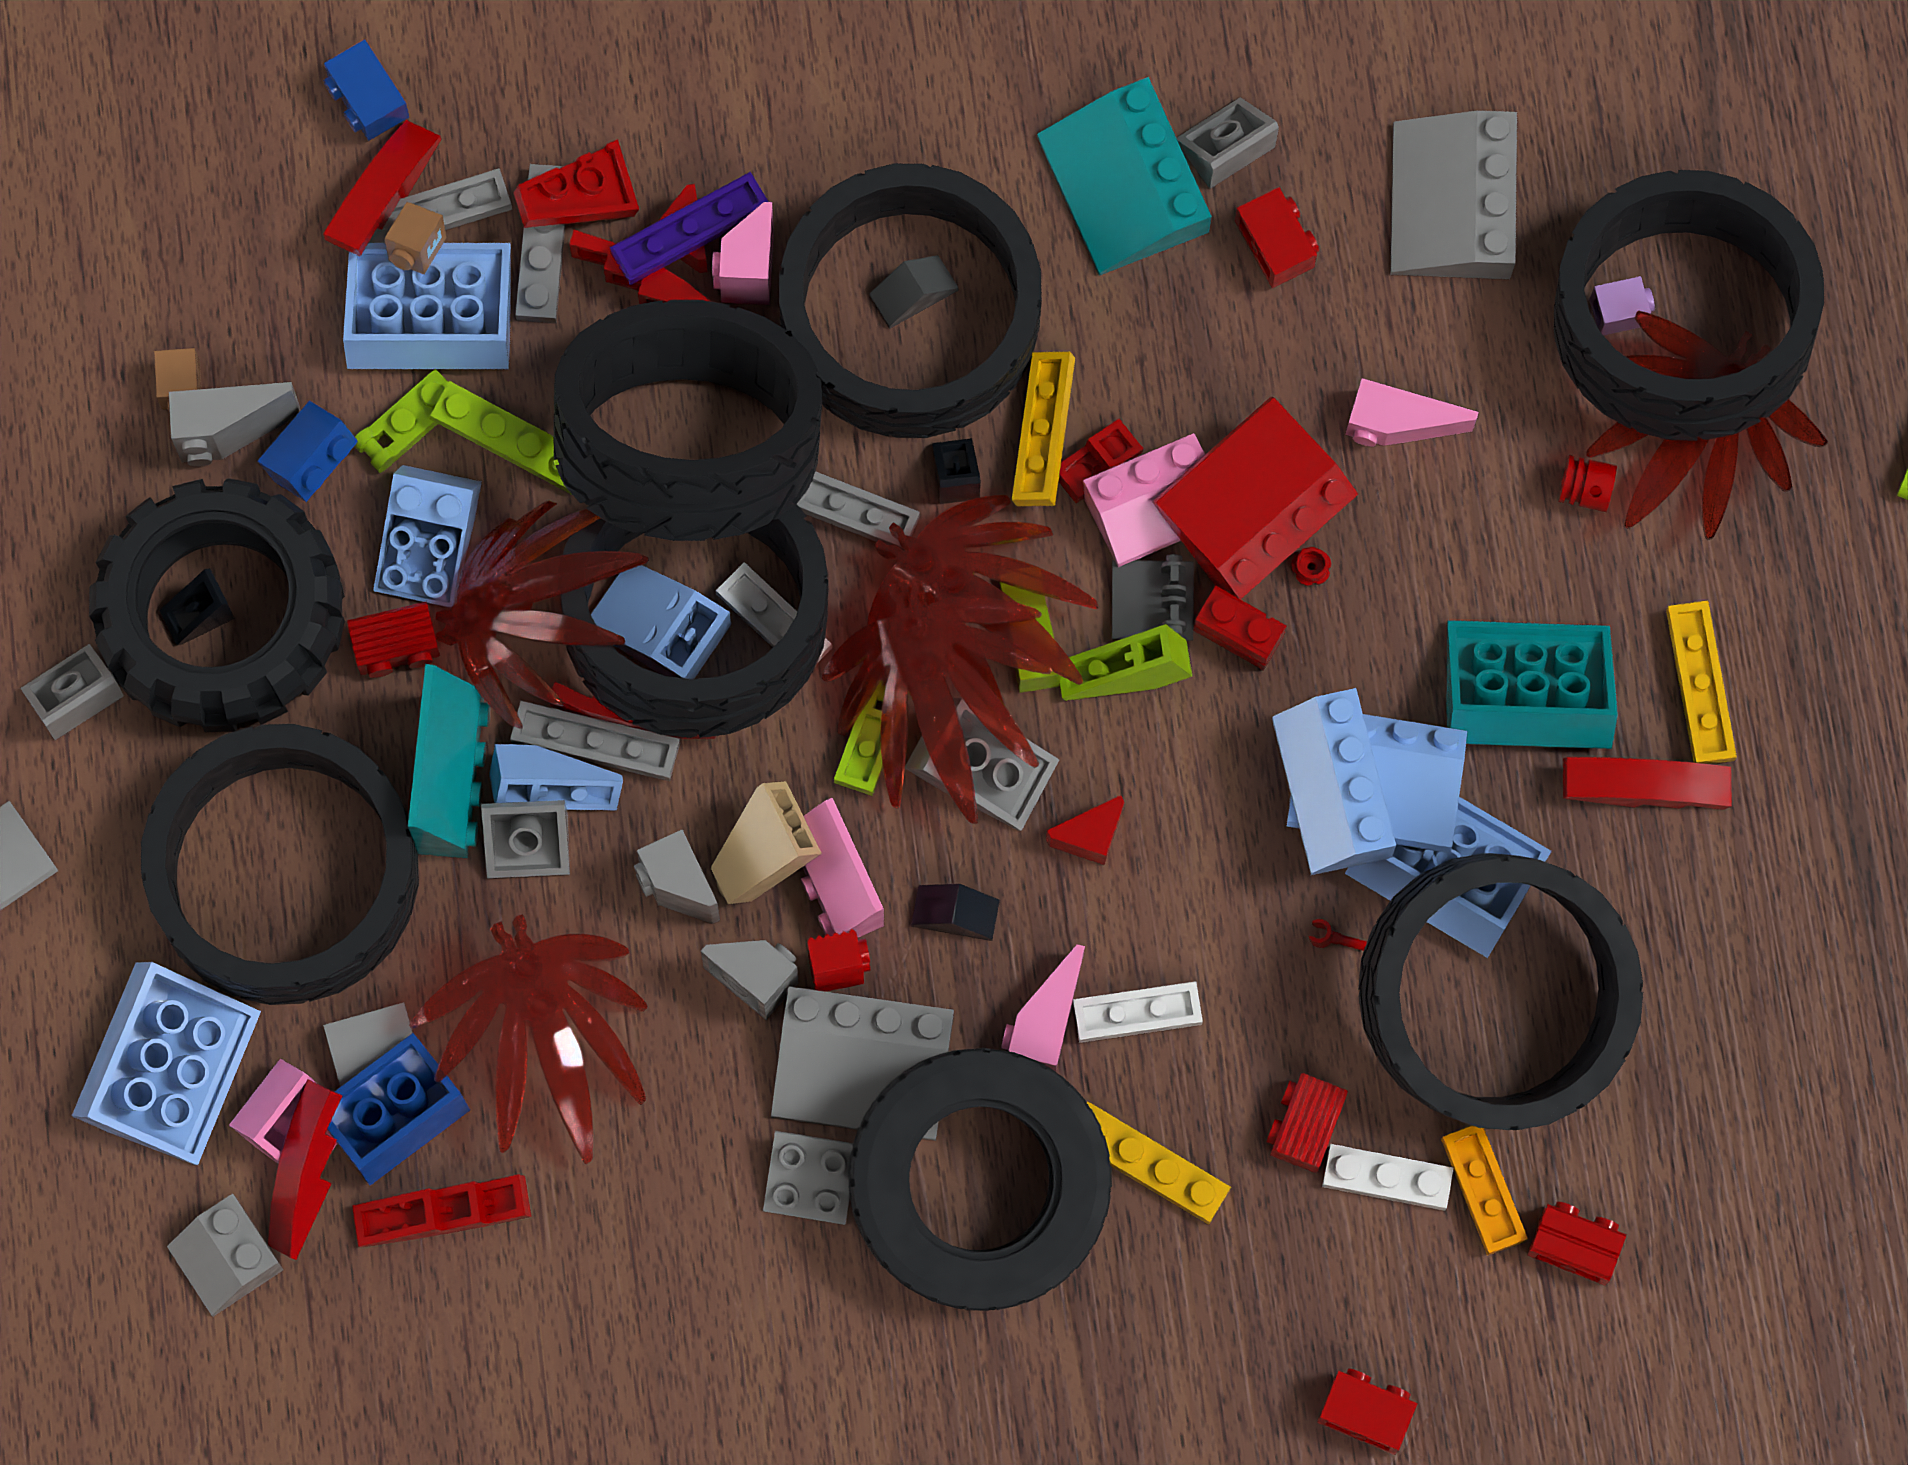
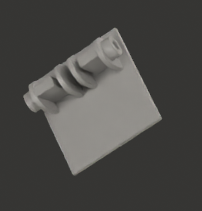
(808, 1178)

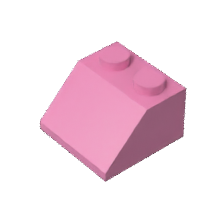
(745, 259)
(270, 1109)

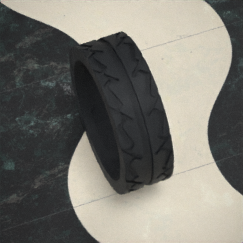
(926, 192)
(1706, 206)
(686, 496)
(715, 703)
(219, 766)
(1609, 1035)

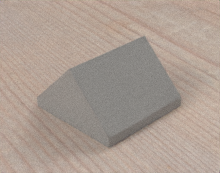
(1228, 141)
(72, 691)
(526, 839)

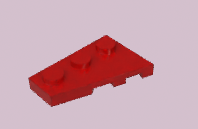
(582, 191)

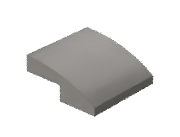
(21, 857)
(365, 1038)

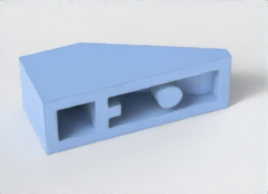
(541, 774)

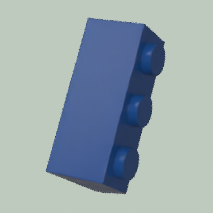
(394, 1109)

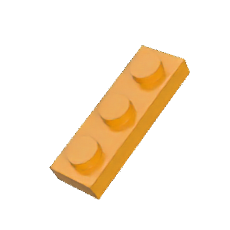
(1484, 1189)

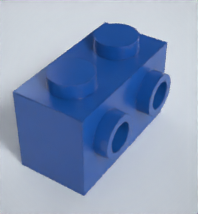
(366, 91)
(307, 451)

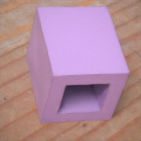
(1618, 302)

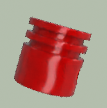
(1588, 483)

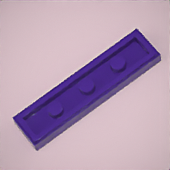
(687, 228)

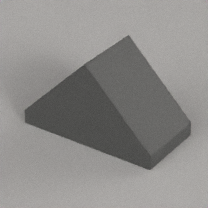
(912, 289)

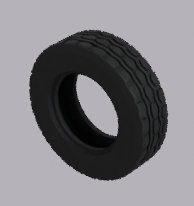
(1076, 1189)

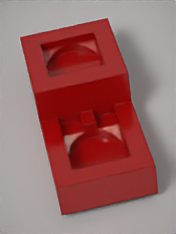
(1102, 452)

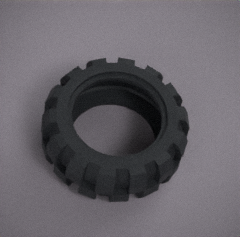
(185, 523)

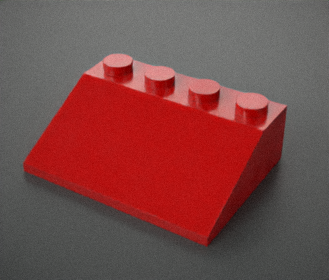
(1254, 498)

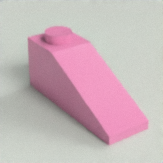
(1398, 416)
(1044, 1018)

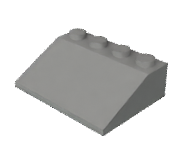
(1454, 195)
(847, 1050)

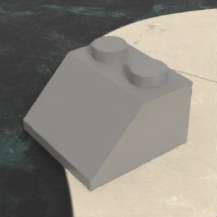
(675, 878)
(753, 972)
(224, 1255)

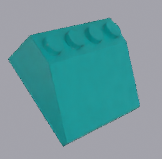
(1125, 177)
(1531, 684)
(447, 765)

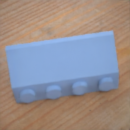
(1334, 782)

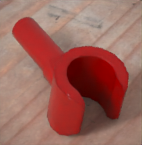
(1334, 937)

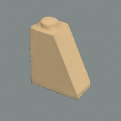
(764, 845)

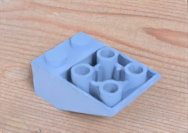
(426, 535)
(662, 621)

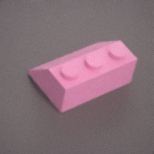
(1124, 496)
(839, 877)

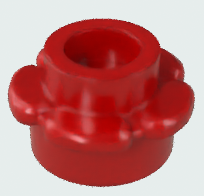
(1314, 556)

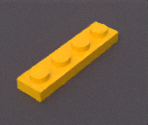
(1043, 429)
(1701, 683)
(1161, 1169)

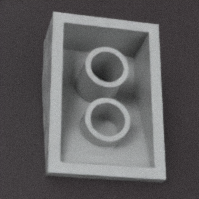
(225, 419)
(1001, 780)

